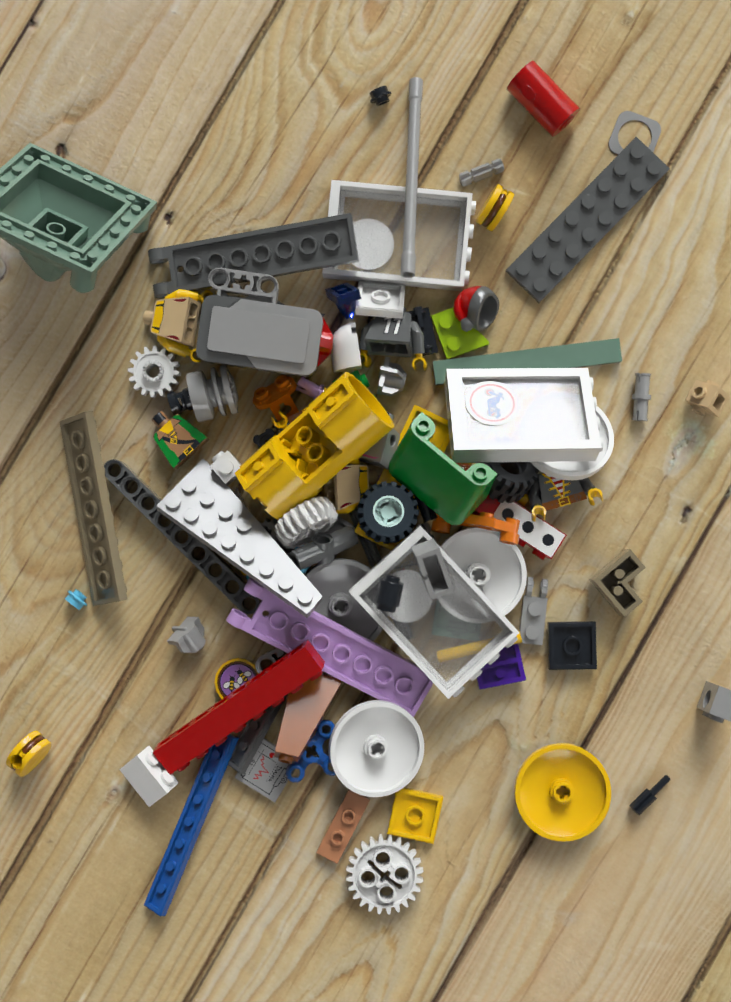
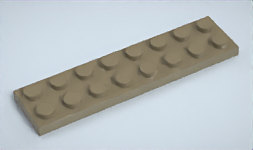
(93, 509)

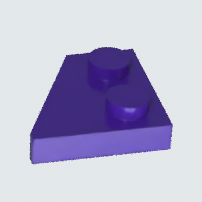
(504, 670)

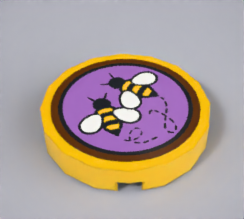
(233, 675)

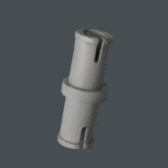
(641, 396)

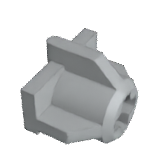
(391, 378)
(188, 636)

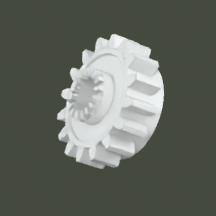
(145, 363)

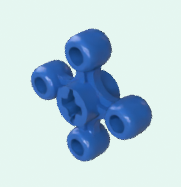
(322, 759)

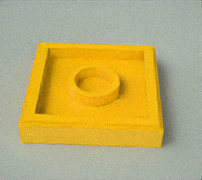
(415, 815)

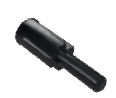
(647, 797)

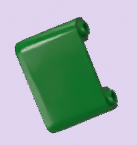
(436, 477)

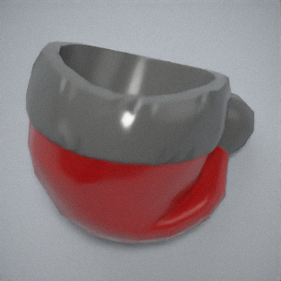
(476, 308)

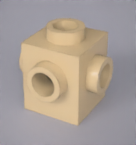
(707, 398)

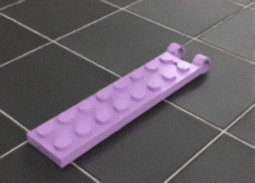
(343, 650)

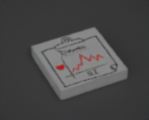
(266, 772)

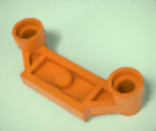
(508, 528)

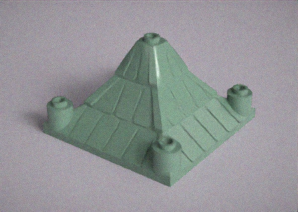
(66, 215)

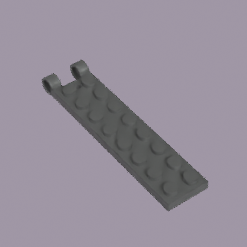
(263, 251)

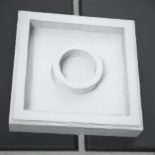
(380, 299)

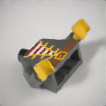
(552, 493)

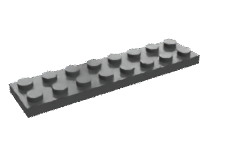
(587, 219)

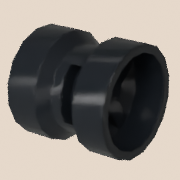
(175, 403)

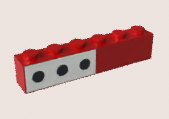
(537, 535)

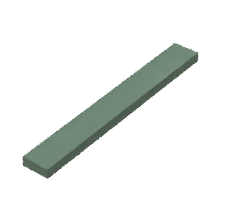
(560, 356)

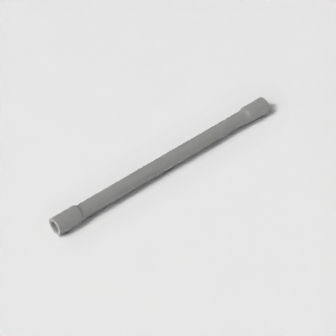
(408, 257)

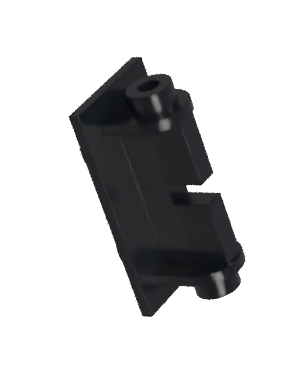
(423, 318)

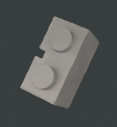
(432, 568)

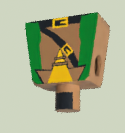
(177, 438)

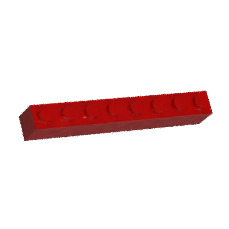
(239, 707)

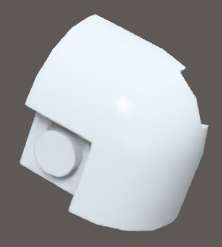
(345, 349)

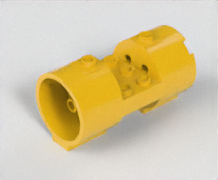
(315, 446)

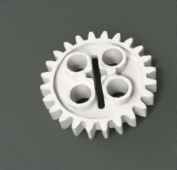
(370, 890)

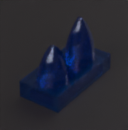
(345, 298)

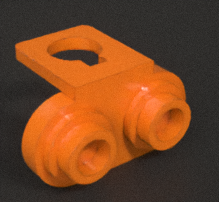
(276, 394)

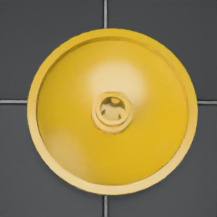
(562, 792)

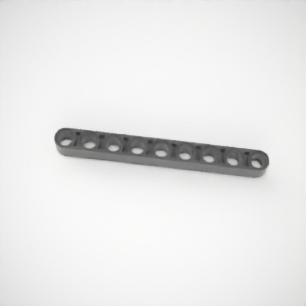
(138, 498)

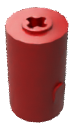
(543, 98)

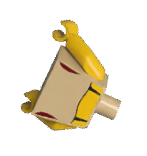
(176, 320)
(349, 486)

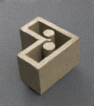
(614, 579)

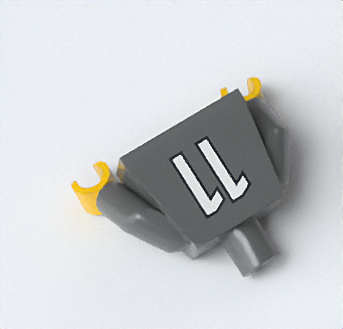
(392, 338)

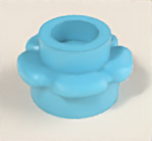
(76, 599)

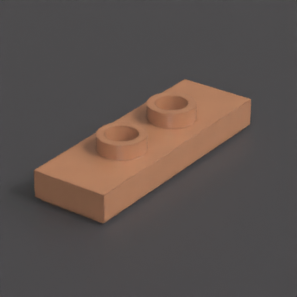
(343, 826)

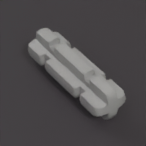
(481, 172)

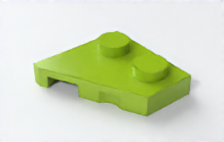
(454, 339)

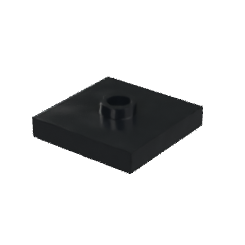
(572, 645)

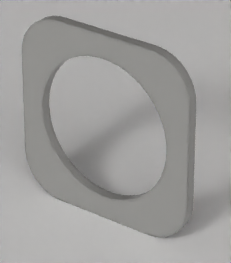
(627, 116)

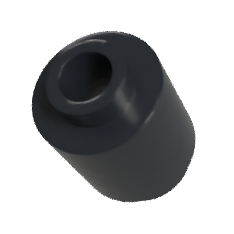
(389, 593)

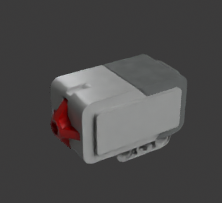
(259, 331)

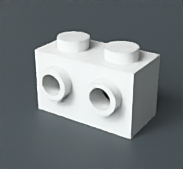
(148, 776)

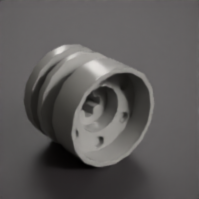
(212, 393)

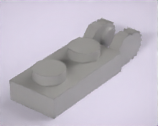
(533, 613)

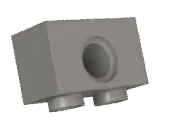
(715, 702)

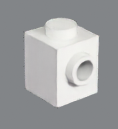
(225, 466)

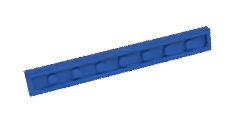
(189, 826)

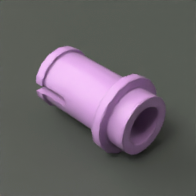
(309, 388)

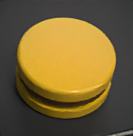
(494, 207)
(28, 753)

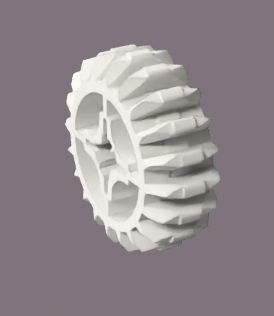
(305, 521)

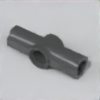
(324, 547)

